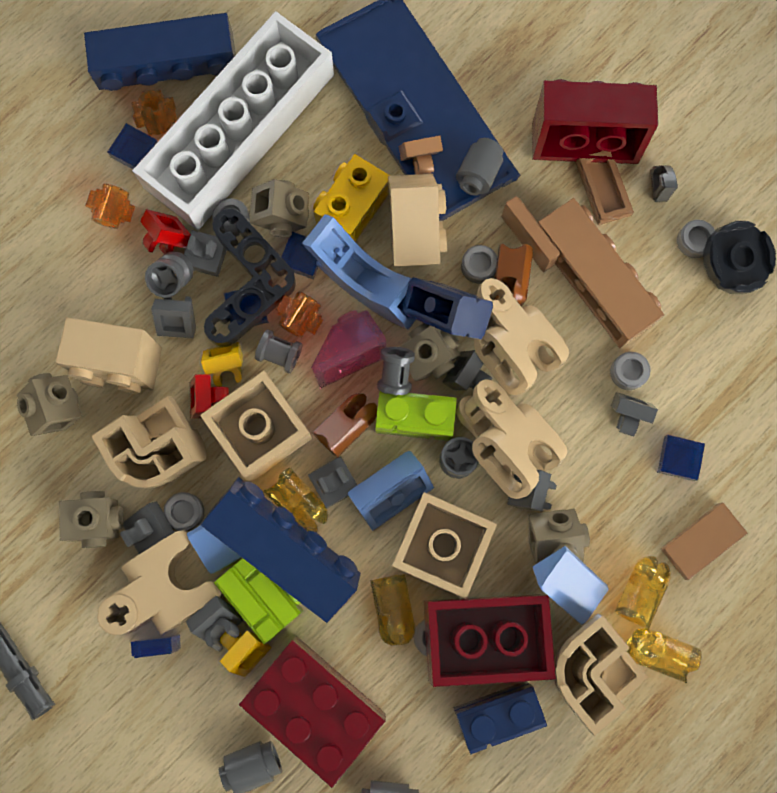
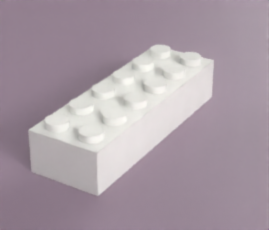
(235, 120)

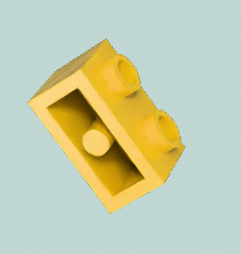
(354, 196)

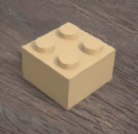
(414, 219)
(109, 354)
(256, 427)
(444, 545)

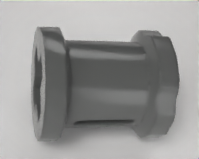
(278, 351)
(395, 370)

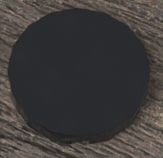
(739, 257)

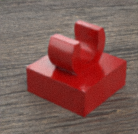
(164, 230)
(203, 395)

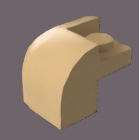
(151, 446)
(596, 673)

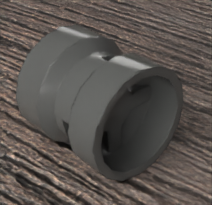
(162, 279)
(461, 452)

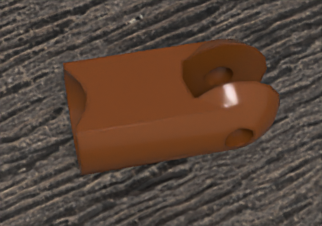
(514, 270)
(346, 423)

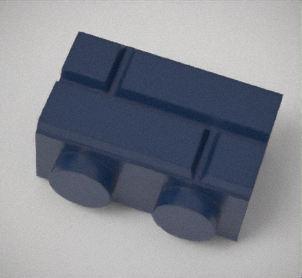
(447, 308)
(500, 717)

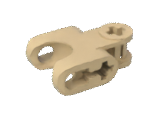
(517, 340)
(509, 438)
(155, 591)

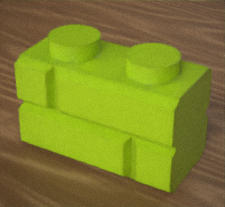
(416, 415)
(258, 600)

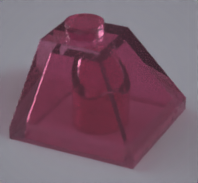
(348, 348)

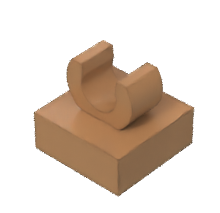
(421, 153)

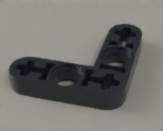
(258, 286)

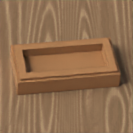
(604, 189)
(530, 233)
(704, 541)

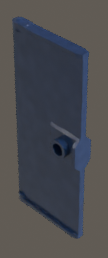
(409, 93)

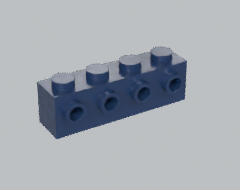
(159, 51)
(283, 549)

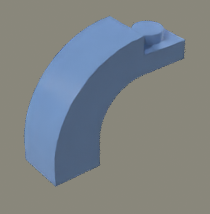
(358, 272)

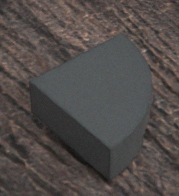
(663, 182)

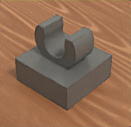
(205, 253)
(174, 317)
(466, 372)
(632, 411)
(333, 482)
(536, 499)
(146, 527)
(213, 621)

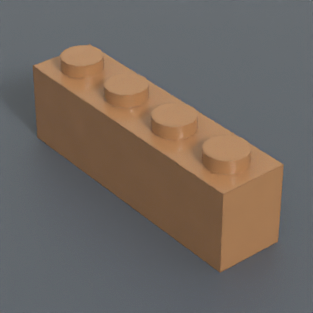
(600, 274)

